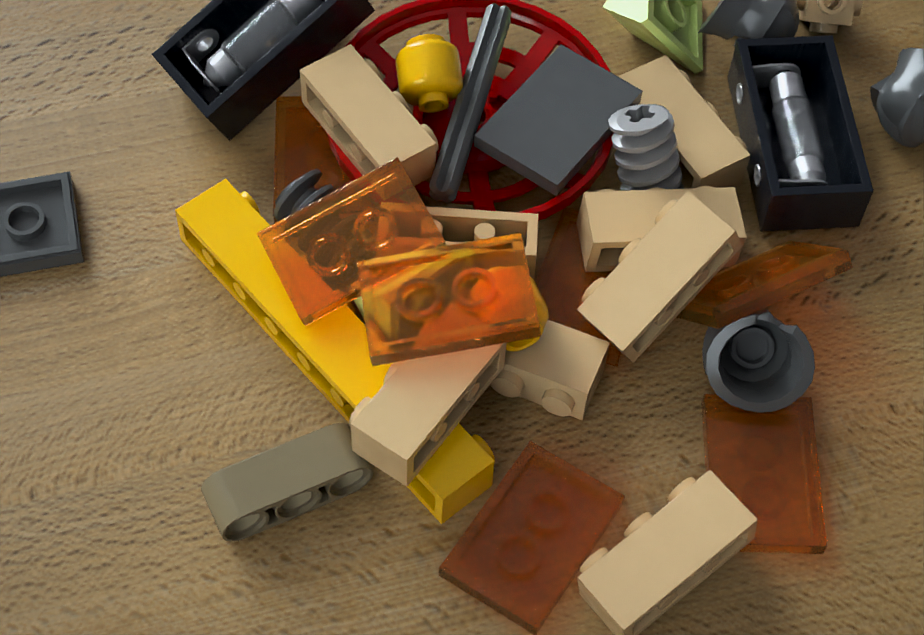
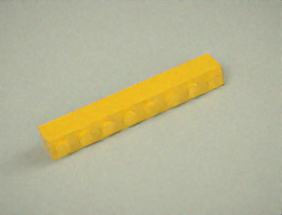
(331, 351)

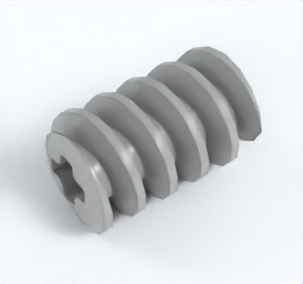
(645, 148)

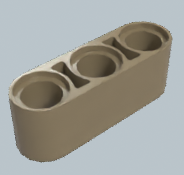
(285, 482)

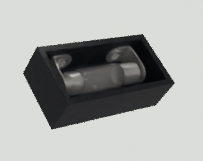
(249, 52)
(799, 134)

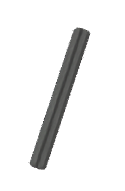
(470, 104)

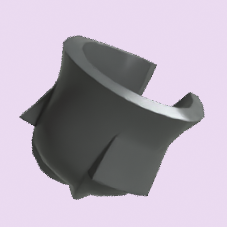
(753, 19)
(901, 99)
(758, 362)

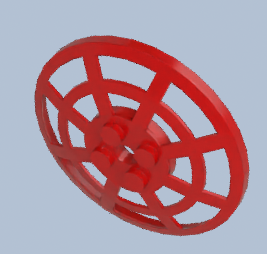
(553, 32)

